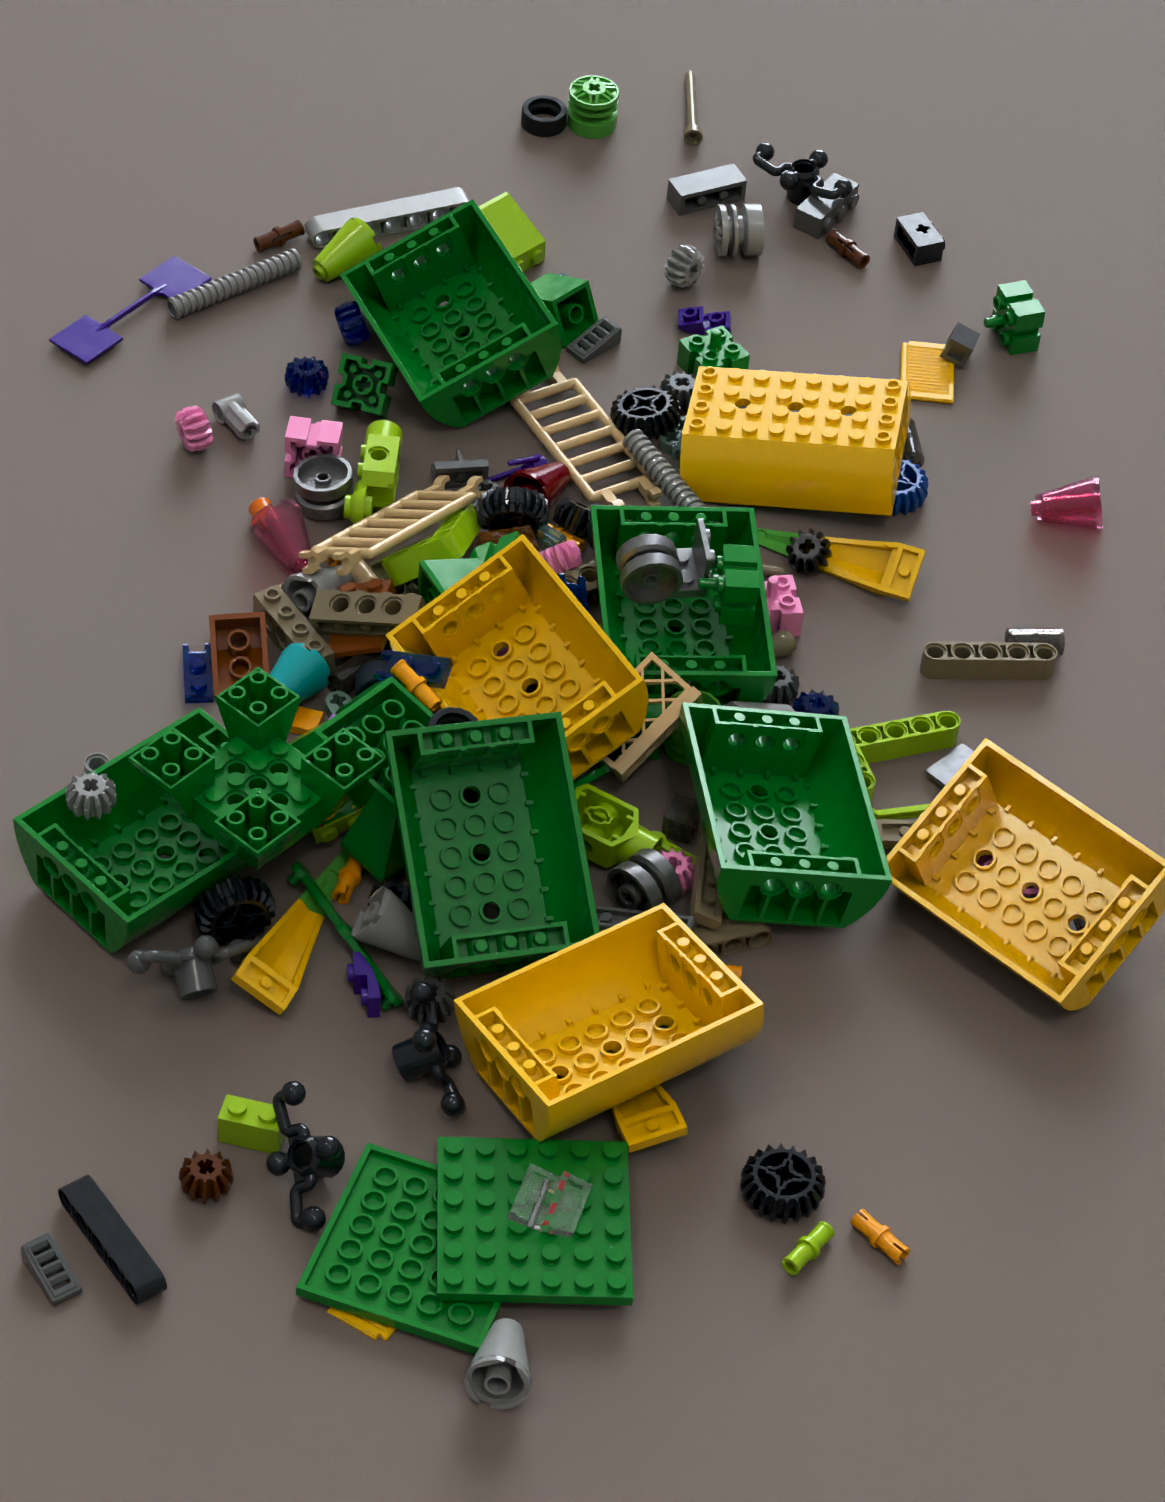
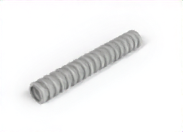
(234, 283)
(660, 470)

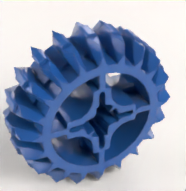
(911, 488)

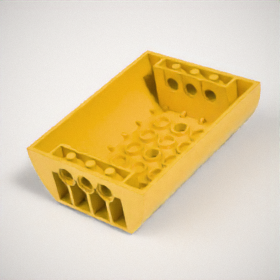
(795, 457)
(551, 643)
(1040, 841)
(602, 998)

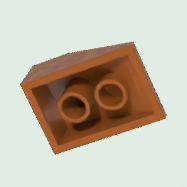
(356, 645)
(237, 647)

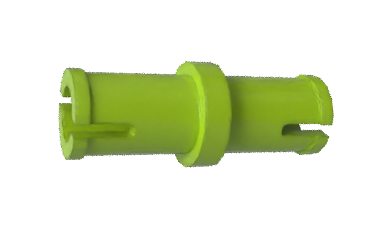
(808, 1248)

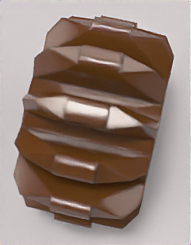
(206, 1176)

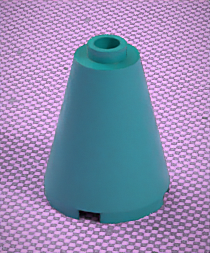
(301, 670)

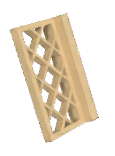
(660, 727)

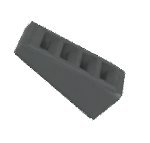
(604, 329)
(42, 1251)

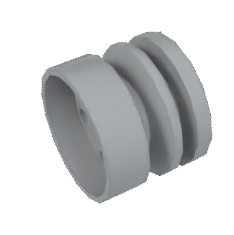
(735, 230)

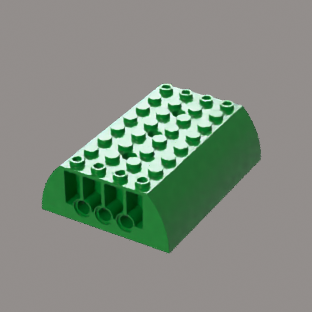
(510, 329)
(711, 656)
(812, 802)
(521, 818)
(88, 861)

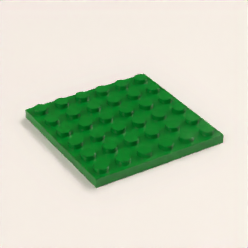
(383, 1254)
(499, 1260)

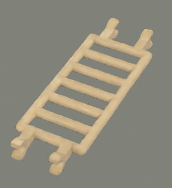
(605, 495)
(392, 525)

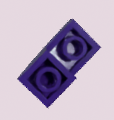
(696, 322)
(365, 984)

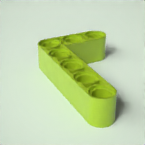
(447, 542)
(903, 739)

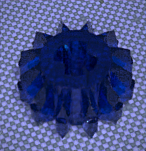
(352, 323)
(306, 376)
(816, 703)

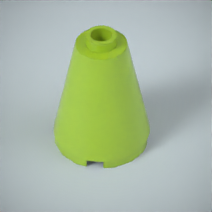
(346, 249)

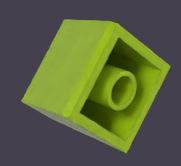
(515, 230)

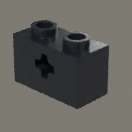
(919, 239)

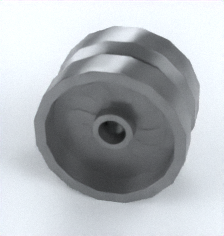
(322, 486)
(649, 569)
(644, 882)

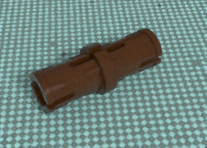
(278, 236)
(853, 253)

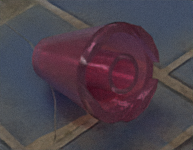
(1071, 504)
(283, 533)

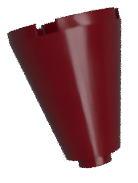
(547, 479)

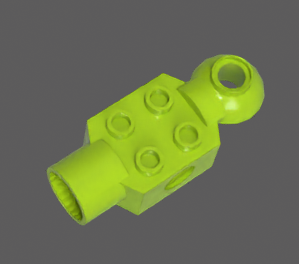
(377, 473)
(611, 827)

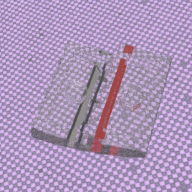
(549, 1201)

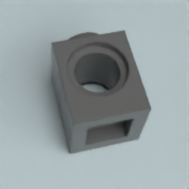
(960, 345)

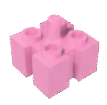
(310, 439)
(783, 605)

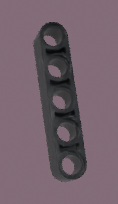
(112, 1239)

